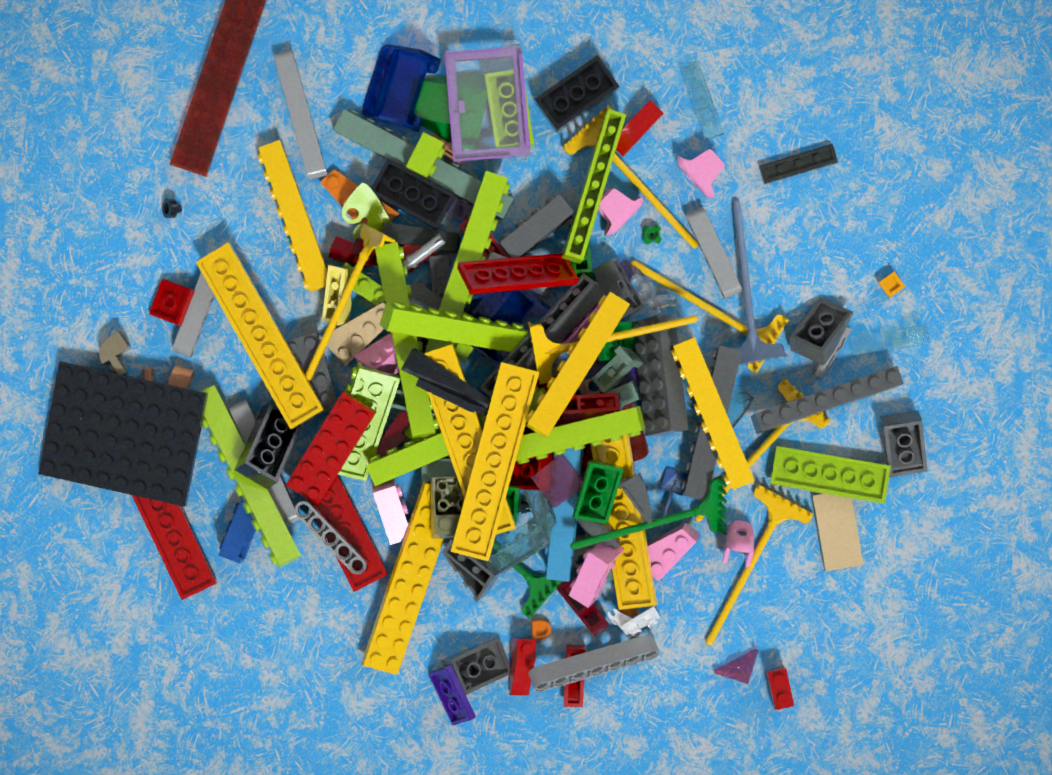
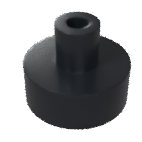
(170, 208)

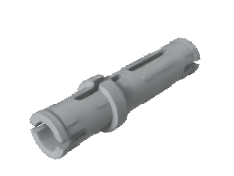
(412, 260)
(820, 370)

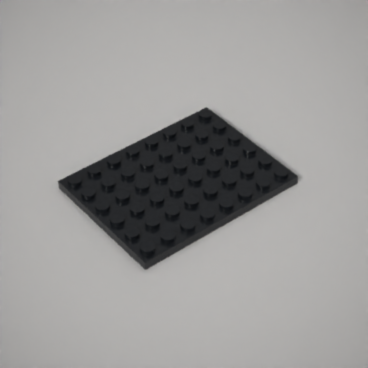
(123, 433)

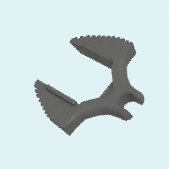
(636, 491)

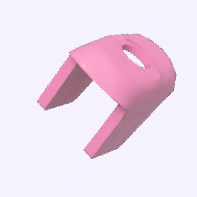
(702, 170)
(617, 209)
(738, 542)

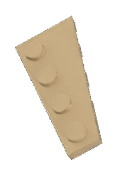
(356, 334)

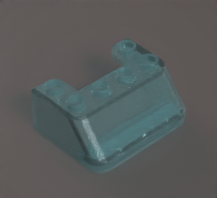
(526, 540)

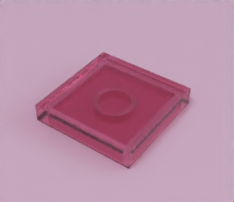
(558, 480)

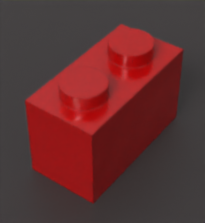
(779, 688)

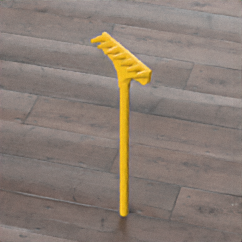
(587, 138)
(372, 239)
(767, 334)
(547, 351)
(790, 394)
(778, 511)

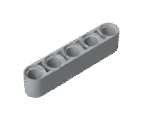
(713, 253)
(195, 318)
(321, 534)

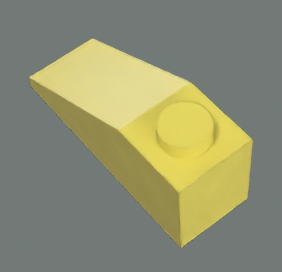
(336, 282)

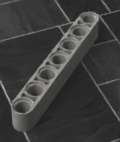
(300, 114)
(245, 420)
(593, 663)

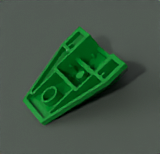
(434, 107)

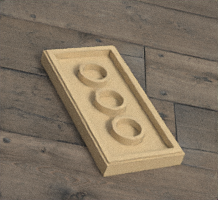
(837, 532)

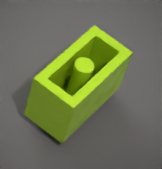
(425, 156)

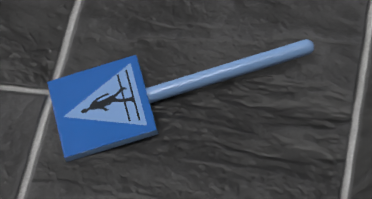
(672, 483)

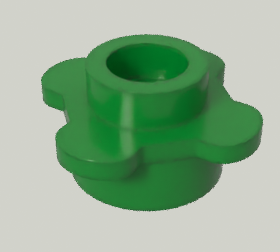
(649, 239)

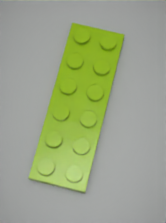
(830, 475)

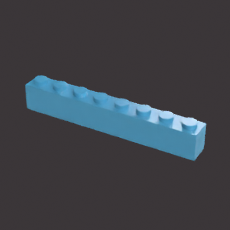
(559, 552)

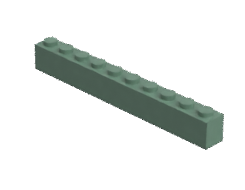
(399, 150)

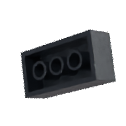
(576, 94)
(412, 194)
(267, 447)

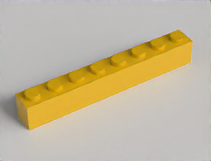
(294, 214)
(578, 364)
(713, 413)

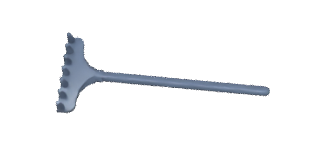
(753, 349)

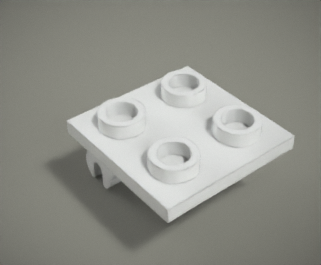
(633, 627)

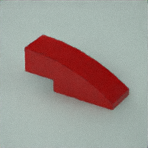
(638, 127)
(574, 691)

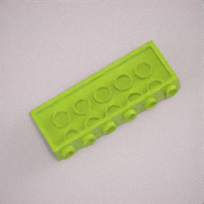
(378, 392)

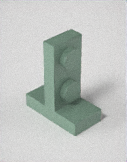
(617, 368)

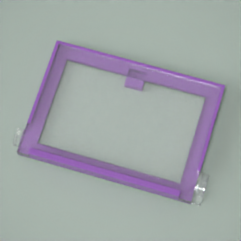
(488, 103)

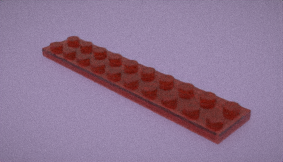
(217, 85)

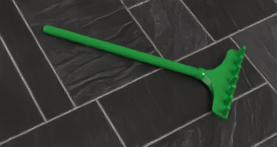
(709, 508)
(539, 590)

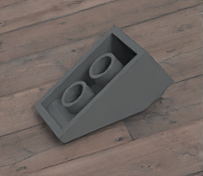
(820, 331)
(904, 443)
(479, 665)

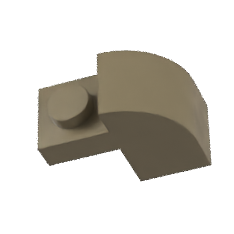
(111, 349)

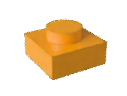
(891, 284)

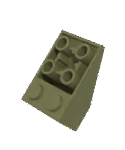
(445, 506)

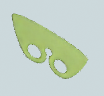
(368, 207)

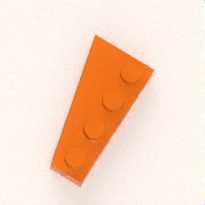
(342, 188)

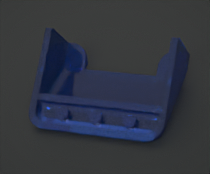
(397, 86)
(508, 307)

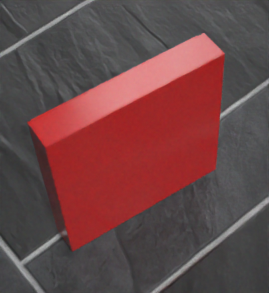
(171, 302)

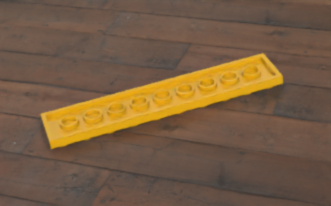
(260, 335)
(461, 430)
(494, 461)
(633, 568)
(404, 590)

